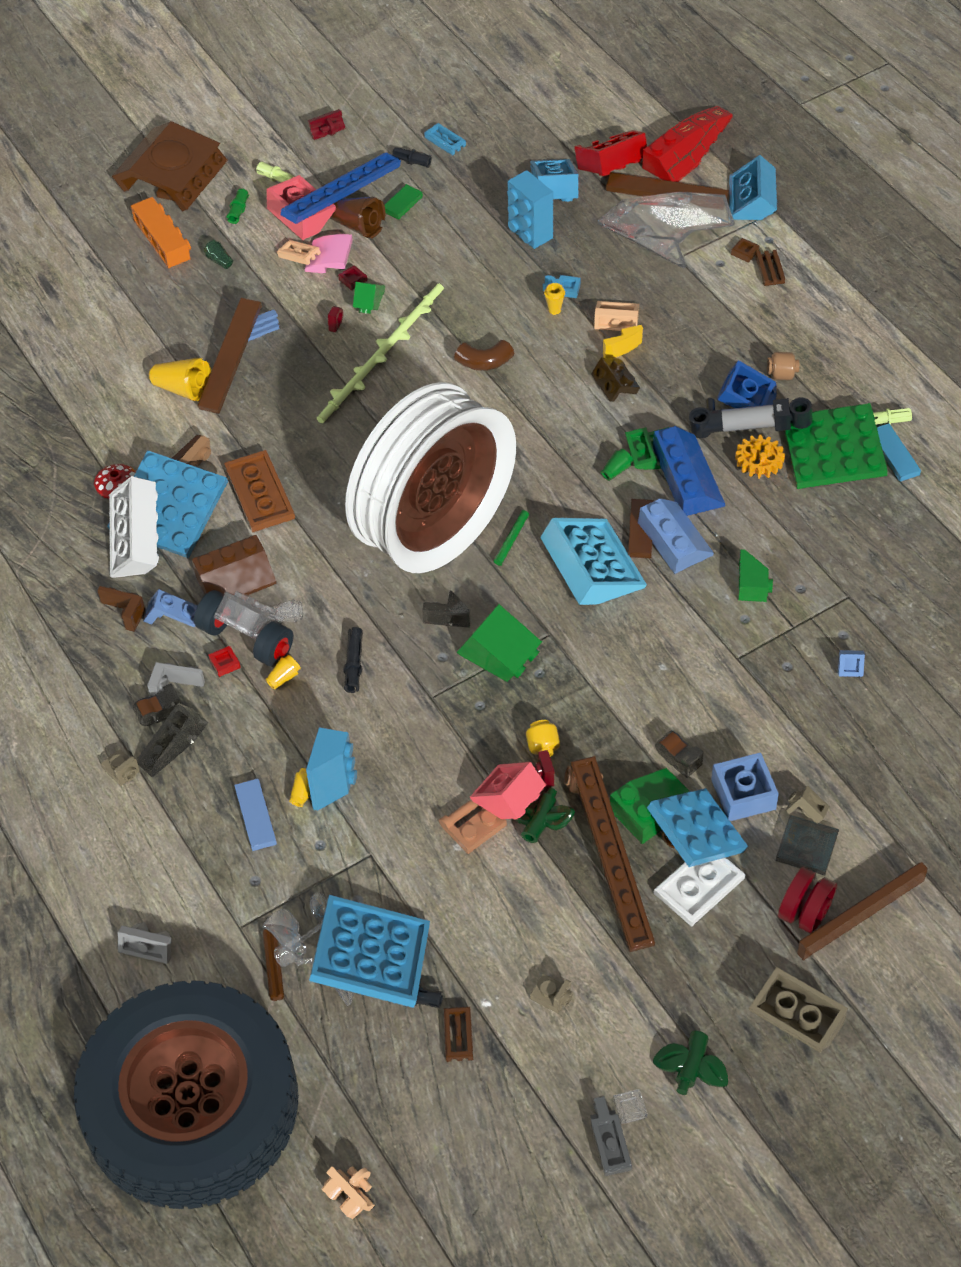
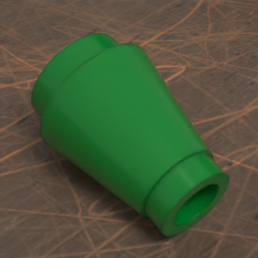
(617, 464)

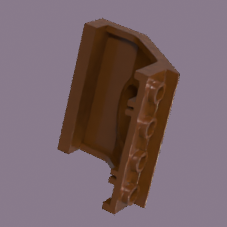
(174, 161)

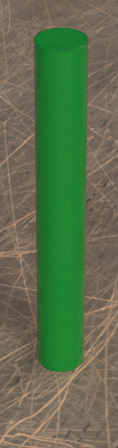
(510, 539)

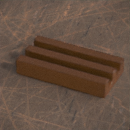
(768, 256)
(459, 1055)

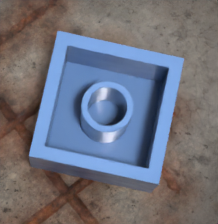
(744, 787)

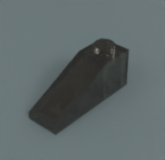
(171, 739)

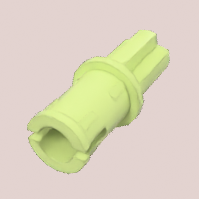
(274, 173)
(892, 416)

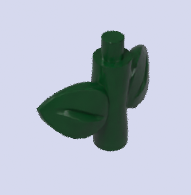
(544, 815)
(692, 1063)

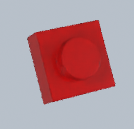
(224, 661)

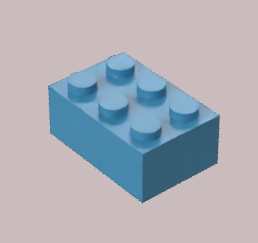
(530, 209)

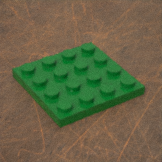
(836, 447)

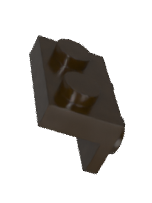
(614, 378)

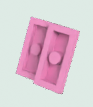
(333, 254)

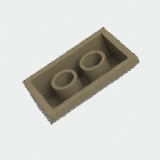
(799, 1010)

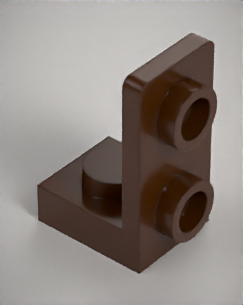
(131, 603)

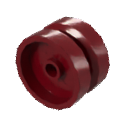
(807, 900)

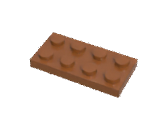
(259, 491)

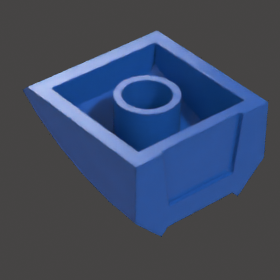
(747, 388)

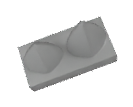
(144, 944)

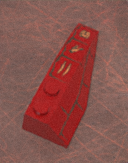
(685, 144)

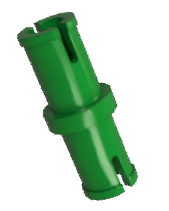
(237, 206)

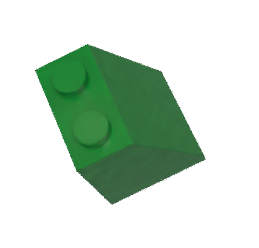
(501, 645)

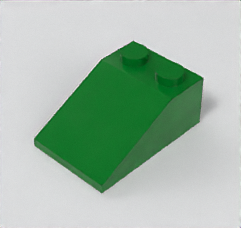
(632, 799)

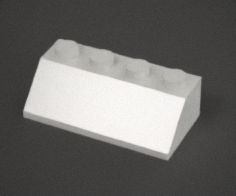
(133, 528)

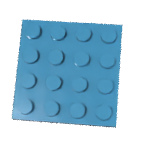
(183, 500)
(370, 951)

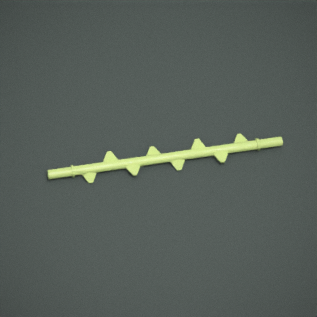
(384, 346)

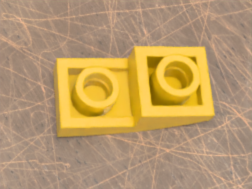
(620, 345)

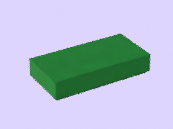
(402, 201)

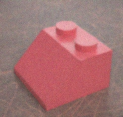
(509, 790)

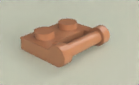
(475, 830)

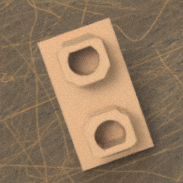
(341, 1182)

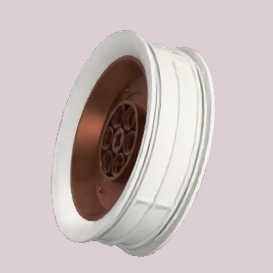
(430, 477)

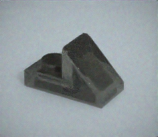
(451, 614)

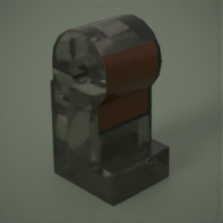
(157, 707)
(679, 753)

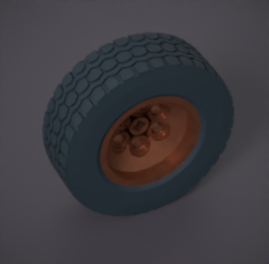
(155, 1044)

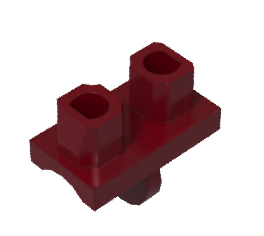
(326, 124)

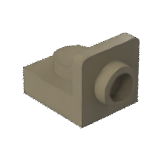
(120, 767)
(809, 802)
(552, 993)

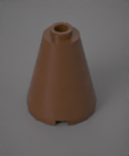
(360, 215)

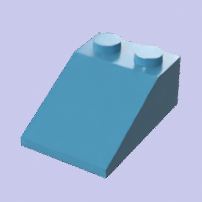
(558, 176)

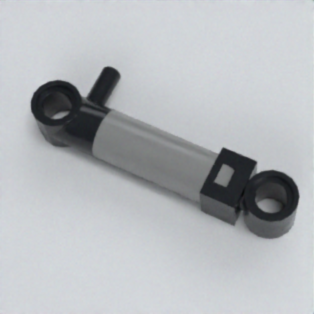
(779, 415)

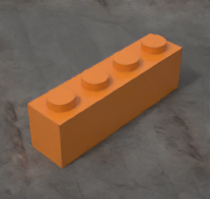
(161, 232)

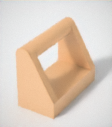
(616, 315)

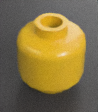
(542, 737)

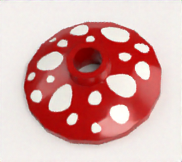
(112, 477)

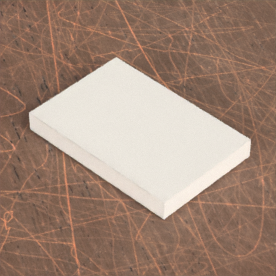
(698, 888)

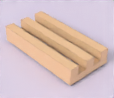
(298, 252)

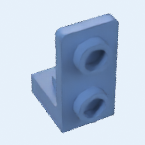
(170, 606)

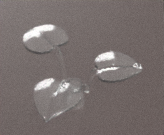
(292, 949)

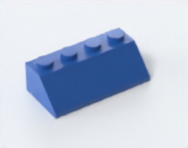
(686, 471)

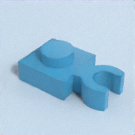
(570, 284)

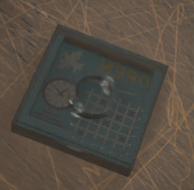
(807, 845)

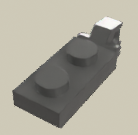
(609, 1139)

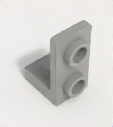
(168, 672)

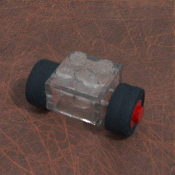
(248, 617)

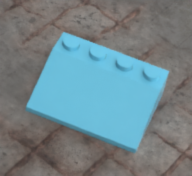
(591, 559)

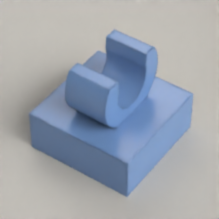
(851, 663)

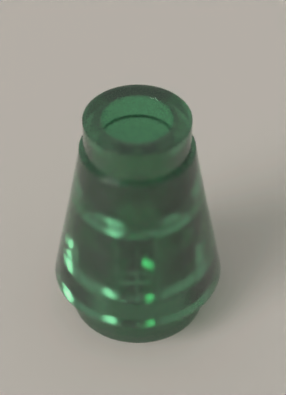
(218, 254)

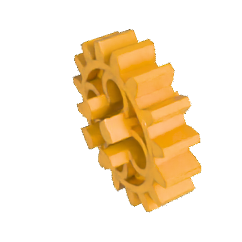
(749, 453)

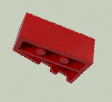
(611, 154)

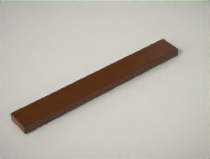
(612, 854)

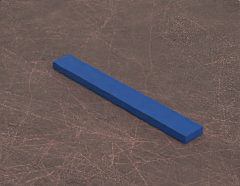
(340, 188)

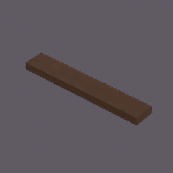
(647, 186)
(229, 355)
(862, 910)

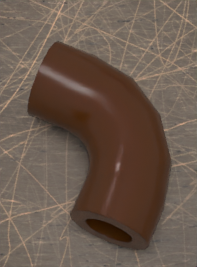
(484, 358)

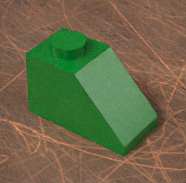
(367, 296)
(753, 579)

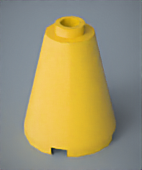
(182, 377)

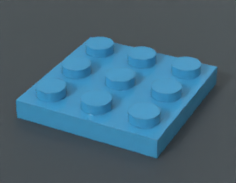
(697, 827)

